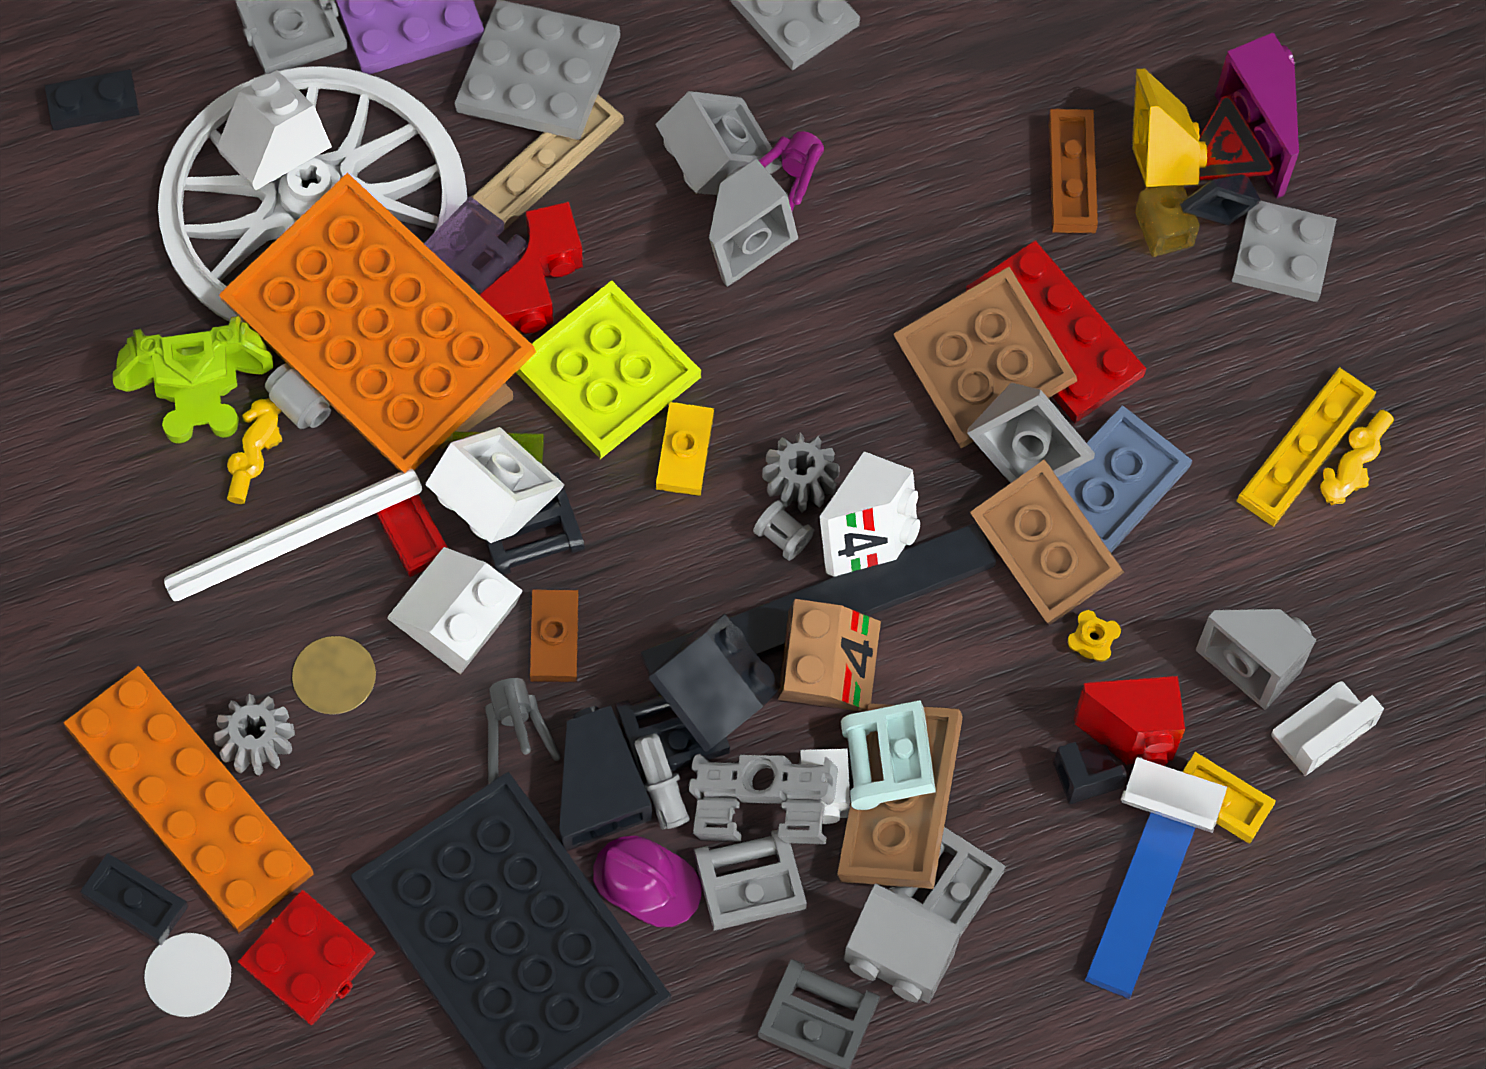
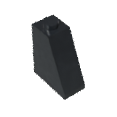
(599, 781)

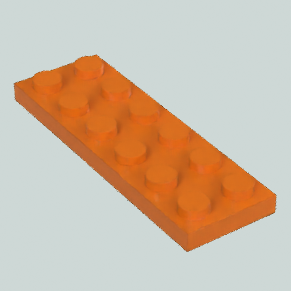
(189, 799)

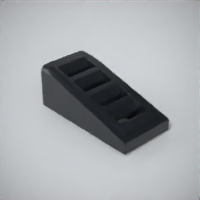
(1222, 199)

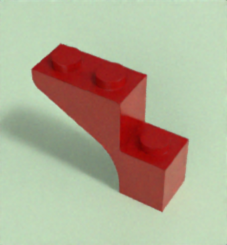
(552, 250)

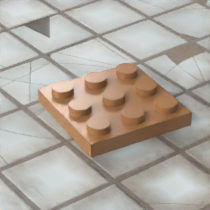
(980, 346)

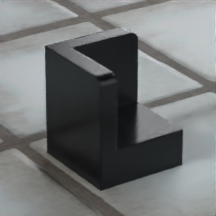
(1087, 772)

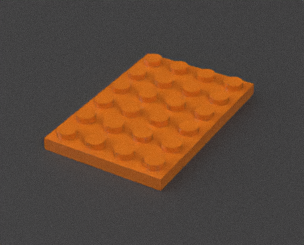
(377, 324)

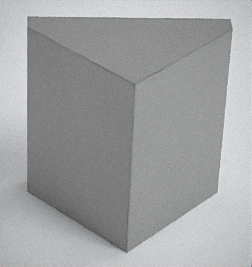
(1026, 429)

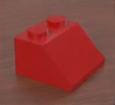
(1134, 717)

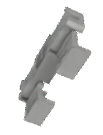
(799, 783)

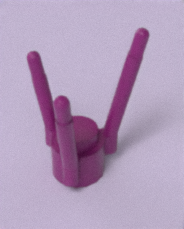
(798, 160)

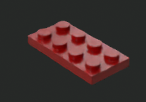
(1085, 339)

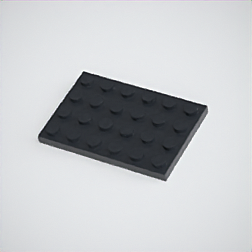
(510, 934)

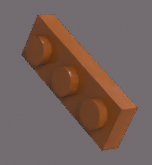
(1073, 171)

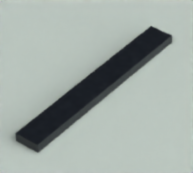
(864, 590)

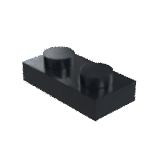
(92, 100)
(134, 899)

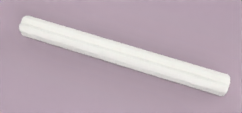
(292, 534)

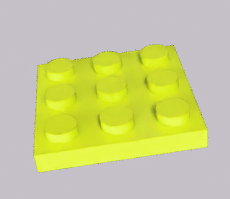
(607, 369)

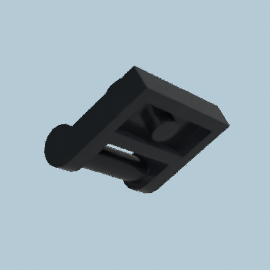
(554, 512)
(676, 739)

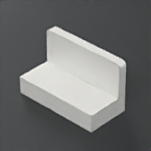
(1326, 726)
(1174, 795)

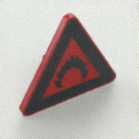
(1232, 145)

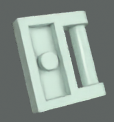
(902, 751)

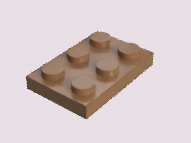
(1047, 542)

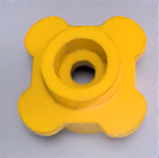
(1094, 648)

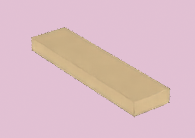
(545, 165)

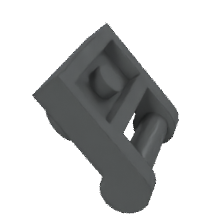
(814, 1030)

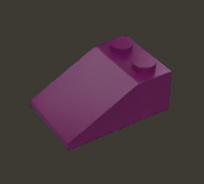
(1264, 90)

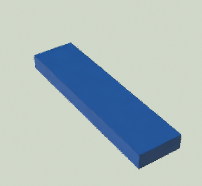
(1140, 905)

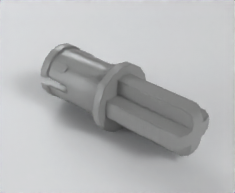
(661, 782)

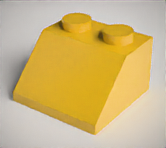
(1165, 136)

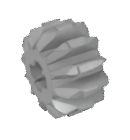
(818, 468)
(245, 748)

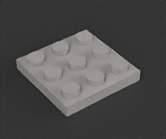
(538, 69)

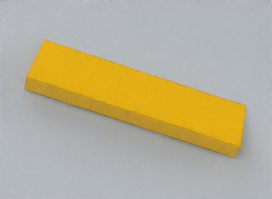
(1306, 447)

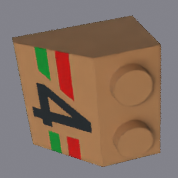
(828, 656)

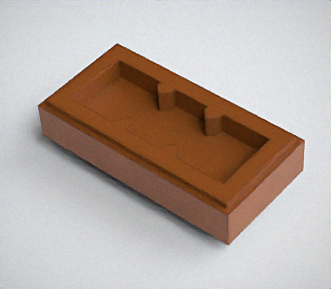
(554, 636)

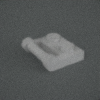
(962, 885)
(753, 892)

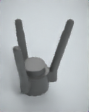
(512, 706)

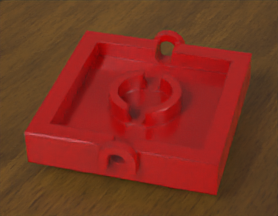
(307, 957)

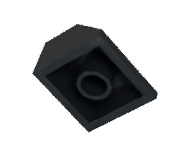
(715, 682)

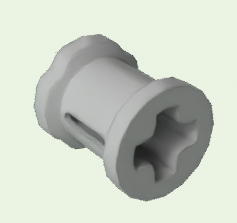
(783, 530)

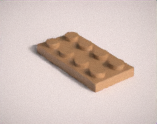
(903, 837)

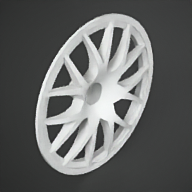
(285, 197)

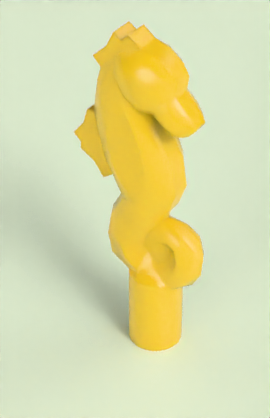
(259, 435)
(1350, 470)

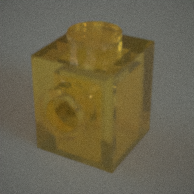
(1163, 220)

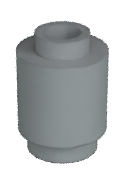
(297, 398)

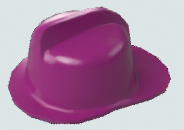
(647, 881)

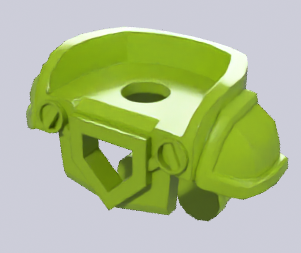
(193, 373)

